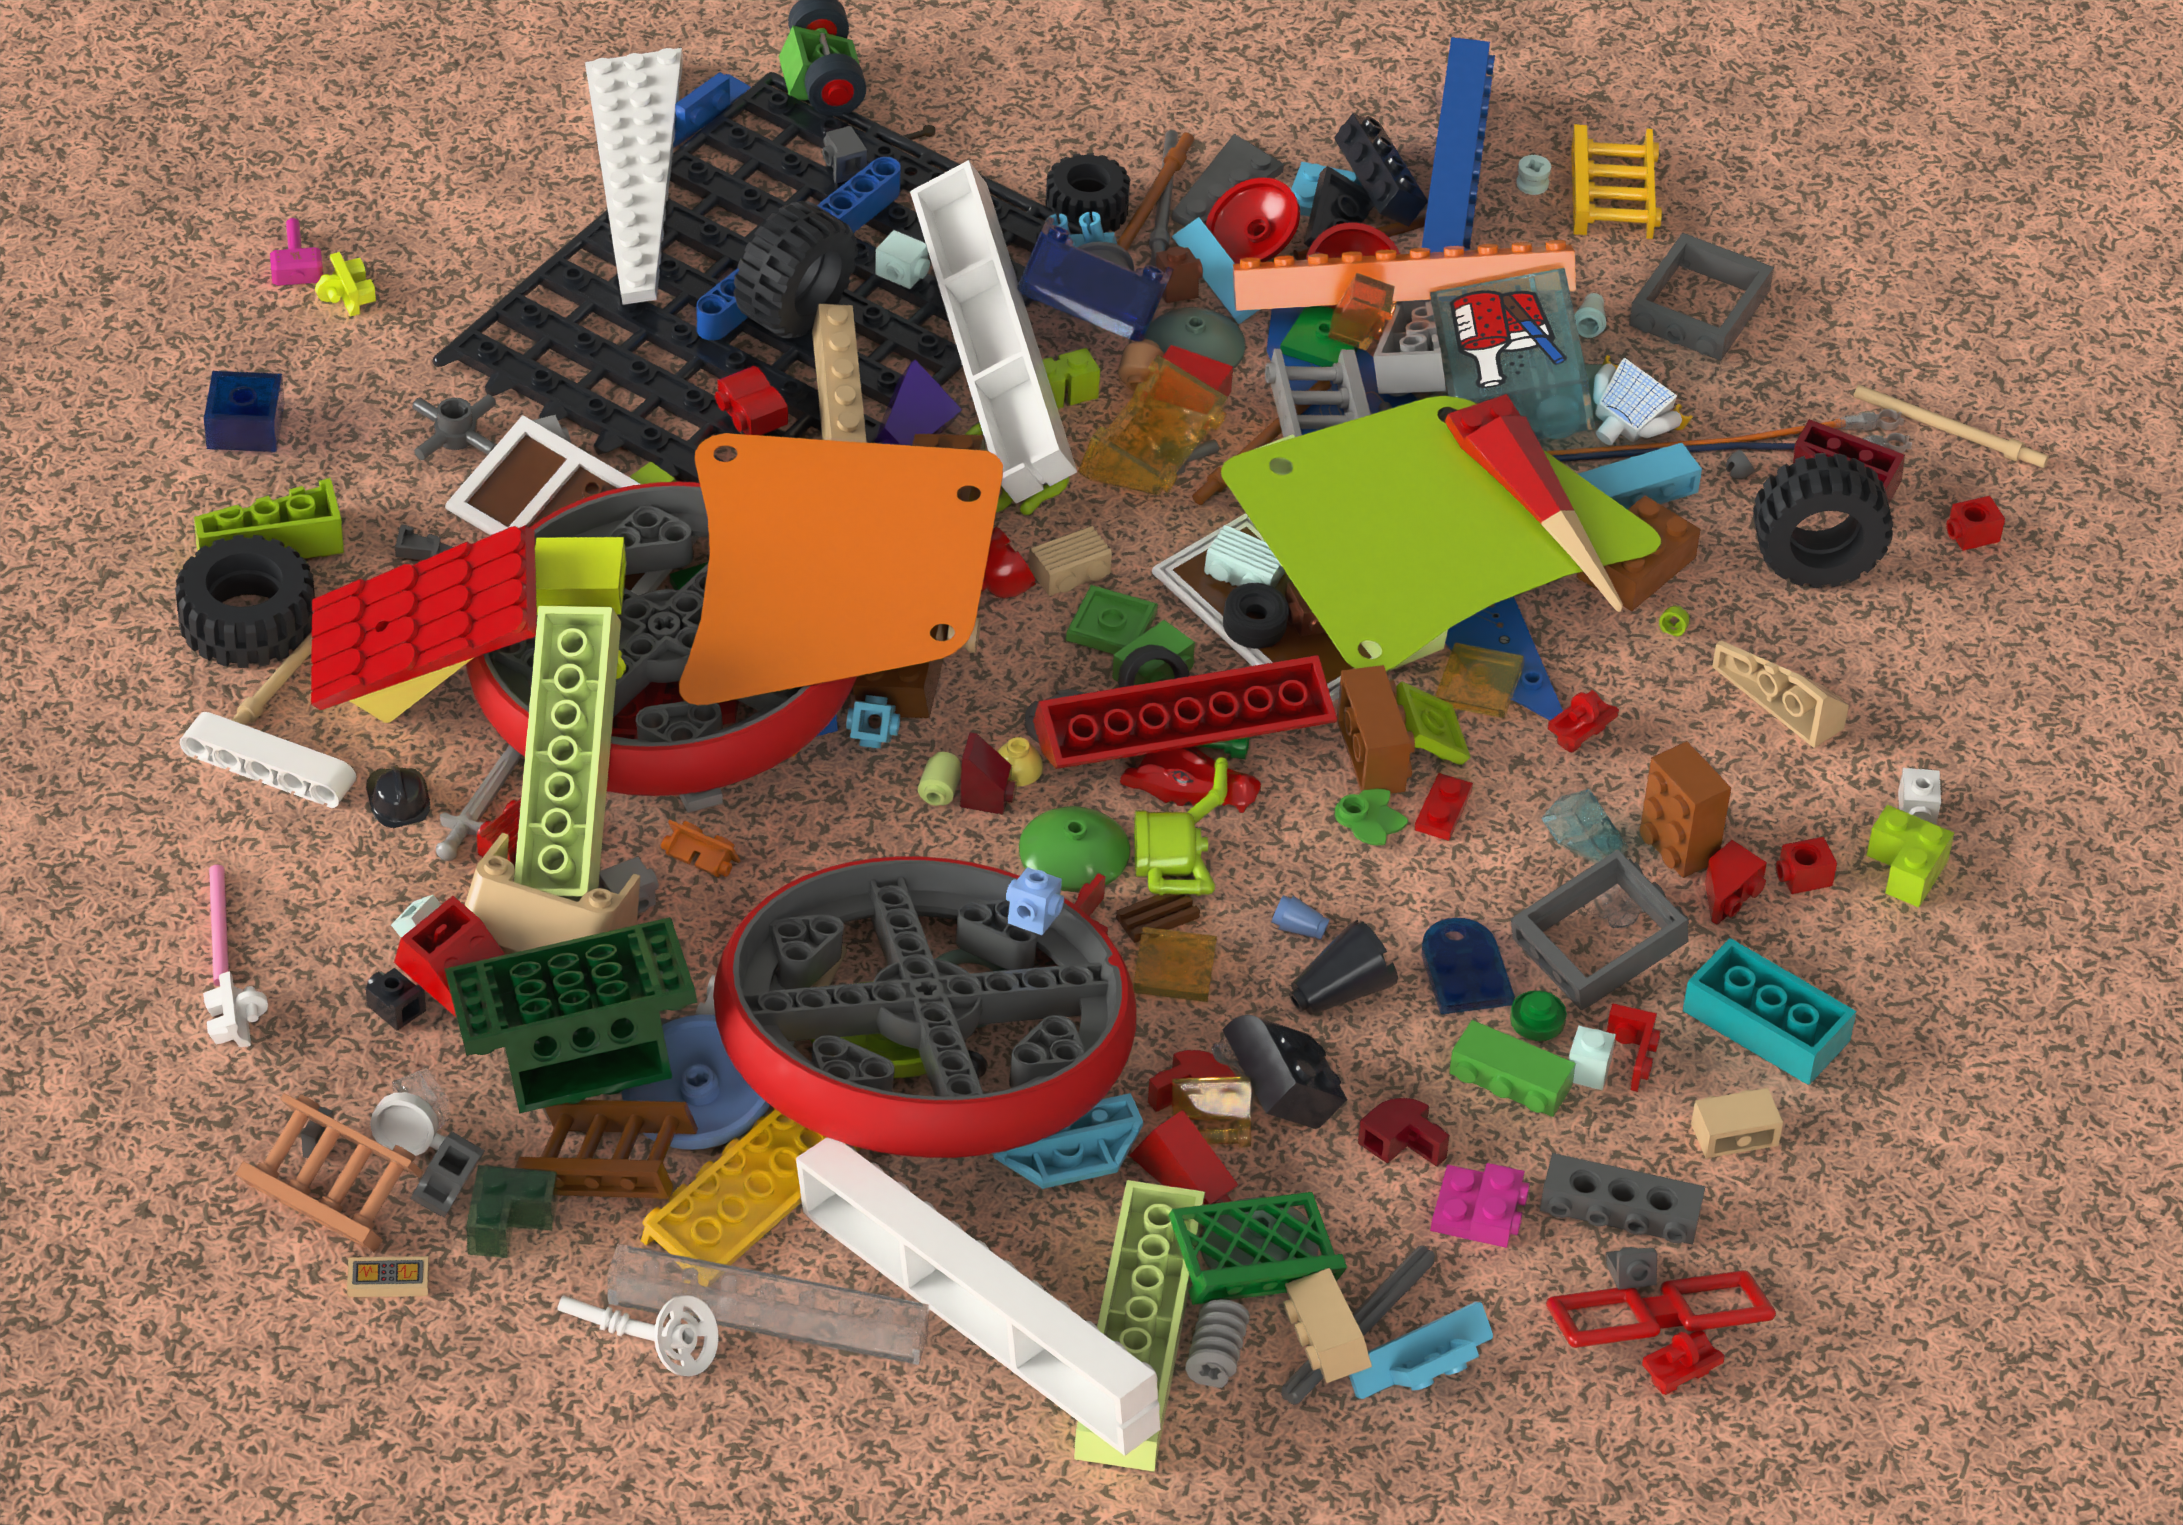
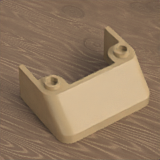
(532, 918)

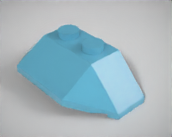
(1084, 1149)

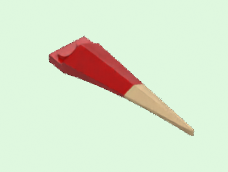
(1512, 454)

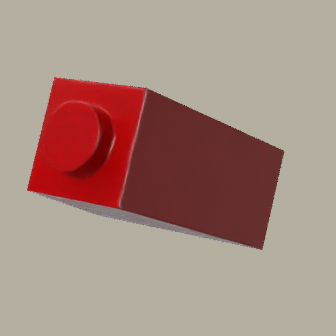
(1183, 1159)

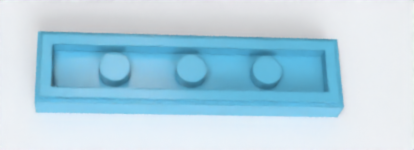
(1215, 263)

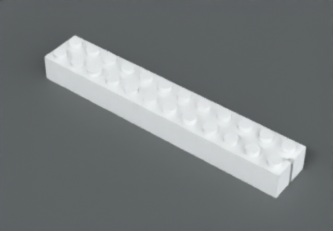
(993, 331)
(980, 1294)

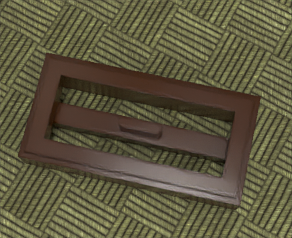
(1154, 909)

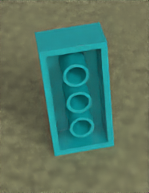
(1769, 1011)

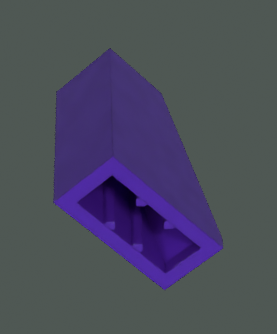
(916, 408)

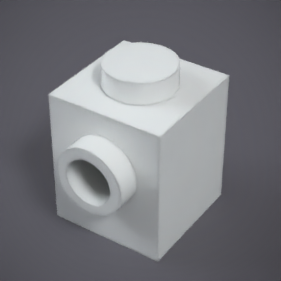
(1920, 793)

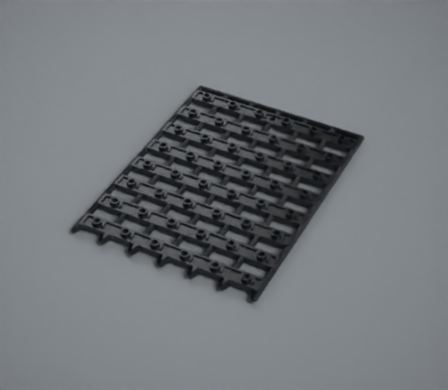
(662, 328)

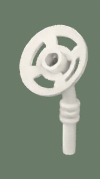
(666, 1338)

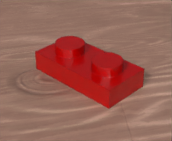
(1443, 806)

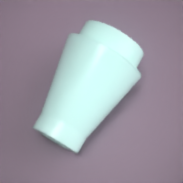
(1591, 316)

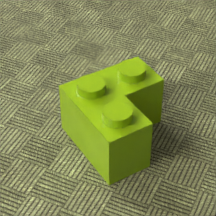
(1912, 849)

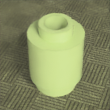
(940, 779)

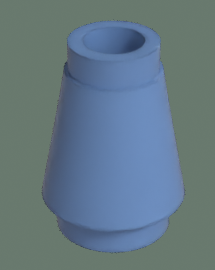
(1299, 918)

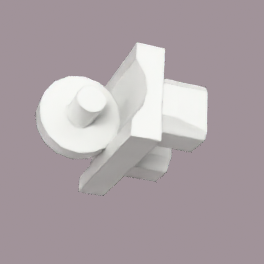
(238, 1008)

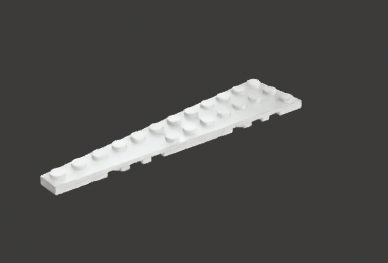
(635, 138)

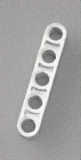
(268, 758)

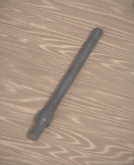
(1160, 237)

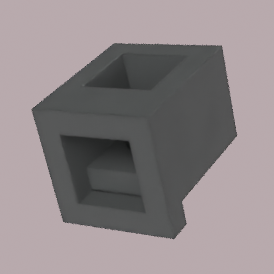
(844, 153)

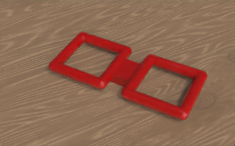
(1660, 1311)

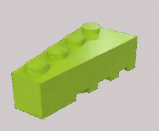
(302, 520)

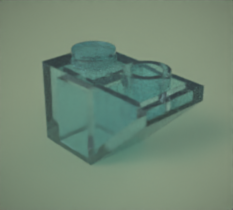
(1583, 826)

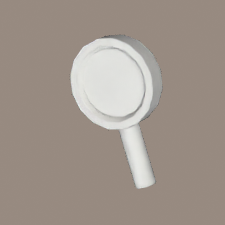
(406, 1122)

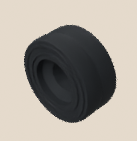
(1255, 632)

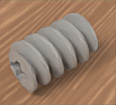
(1217, 1342)

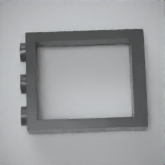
(1717, 264)
(1577, 892)

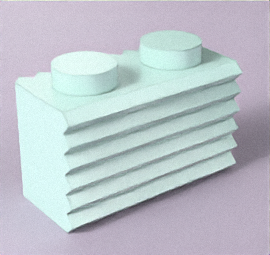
(1242, 559)

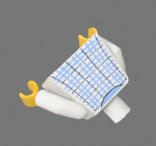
(1633, 404)

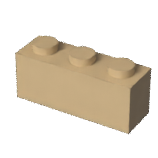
(1326, 1326)

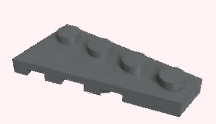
(1231, 166)

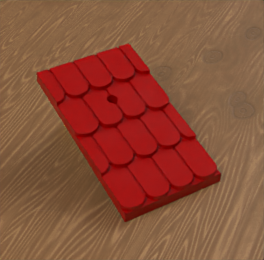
(419, 623)

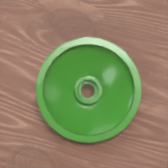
(1075, 846)

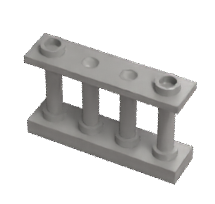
(1349, 396)

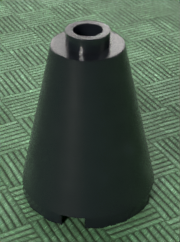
(1344, 971)

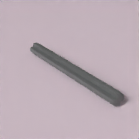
(1366, 1316)

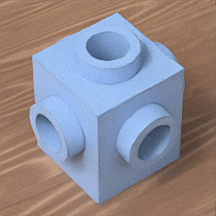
(1034, 900)

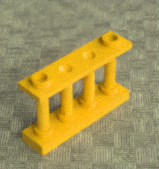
(1586, 191)

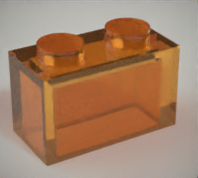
(1362, 312)

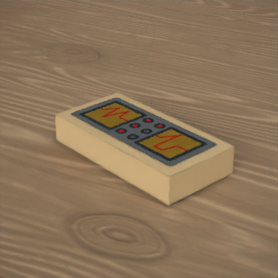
(388, 1276)

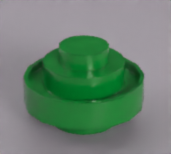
(1538, 1015)

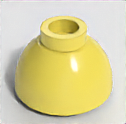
(1025, 760)

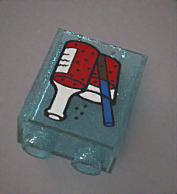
(1518, 342)

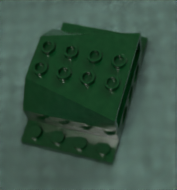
(576, 1012)

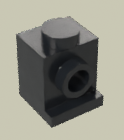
(390, 993)

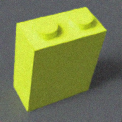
(580, 572)

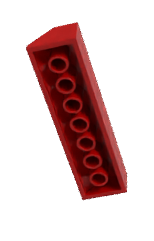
(1183, 712)

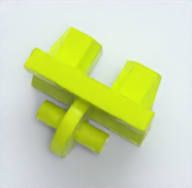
(343, 284)

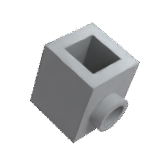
(617, 876)

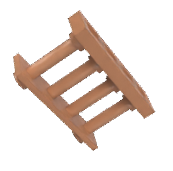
(328, 1209)

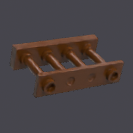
(616, 1175)

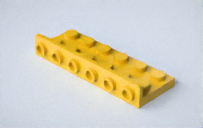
(737, 1195)

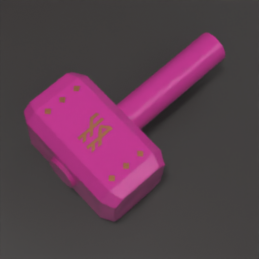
(296, 263)

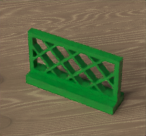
(1261, 1278)

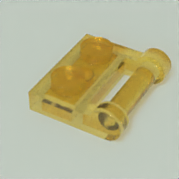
(1214, 1101)

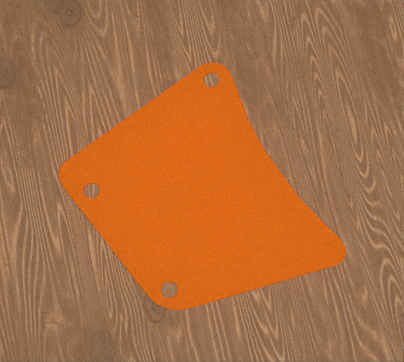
(834, 560)

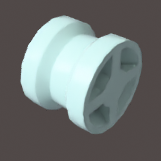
(1533, 174)

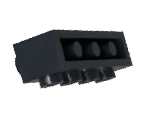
(1380, 169)

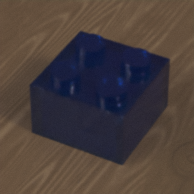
(244, 411)

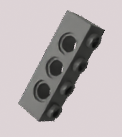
(1622, 1199)

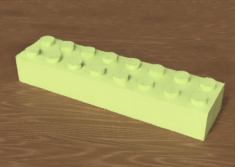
(568, 750)
(1144, 1303)

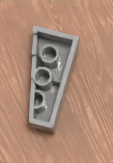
(1409, 352)

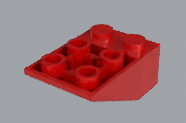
(441, 941)

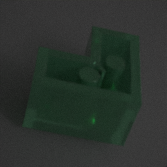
(508, 1200)

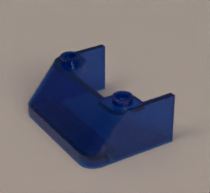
(1092, 285)

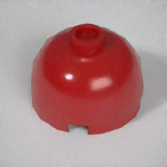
(1006, 569)

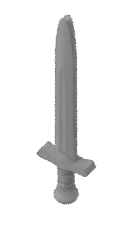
(469, 818)

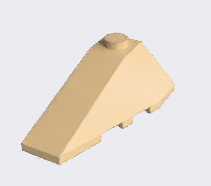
(1793, 699)

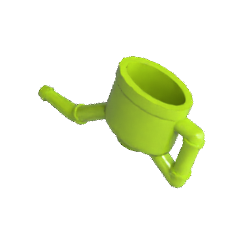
(1173, 846)

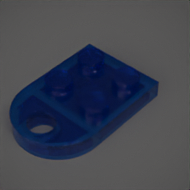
(1465, 971)

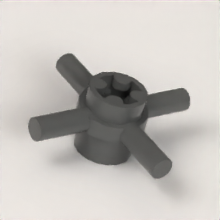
(454, 425)

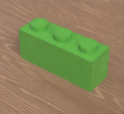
(1512, 1068)

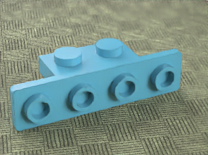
(1425, 1352)

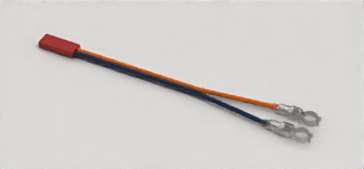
(1863, 421)

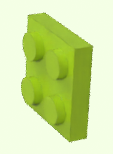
(1432, 724)

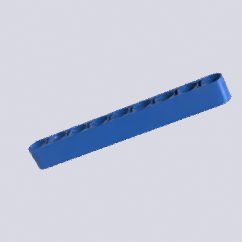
(852, 203)

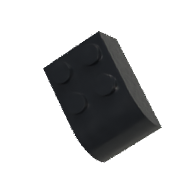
(1286, 1070)

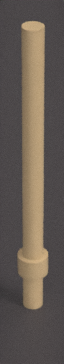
(2012, 448)
(252, 707)

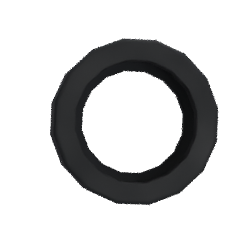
(1146, 653)

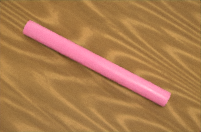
(218, 922)

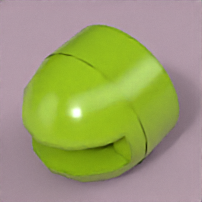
(1681, 624)

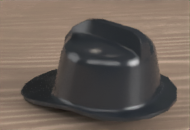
(398, 796)

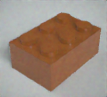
(1642, 577)
(1374, 729)
(1684, 809)

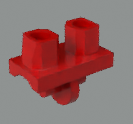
(1581, 720)
(1682, 1360)

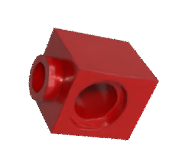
(1975, 523)
(1806, 865)

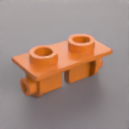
(689, 840)

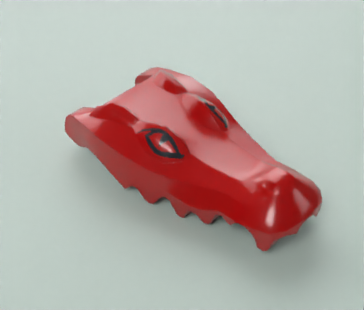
(1188, 777)

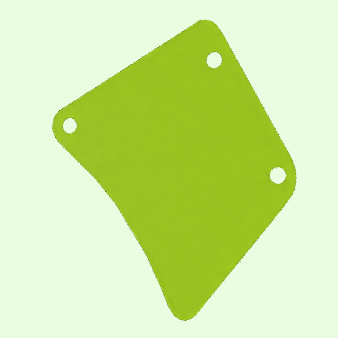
(1407, 532)

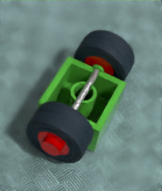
(820, 59)

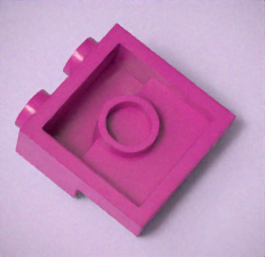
(1481, 1204)

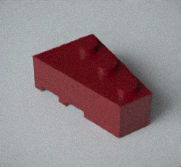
(1824, 439)

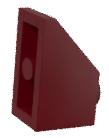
(985, 778)

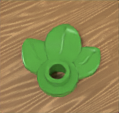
(1369, 816)

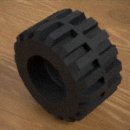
(1090, 186)

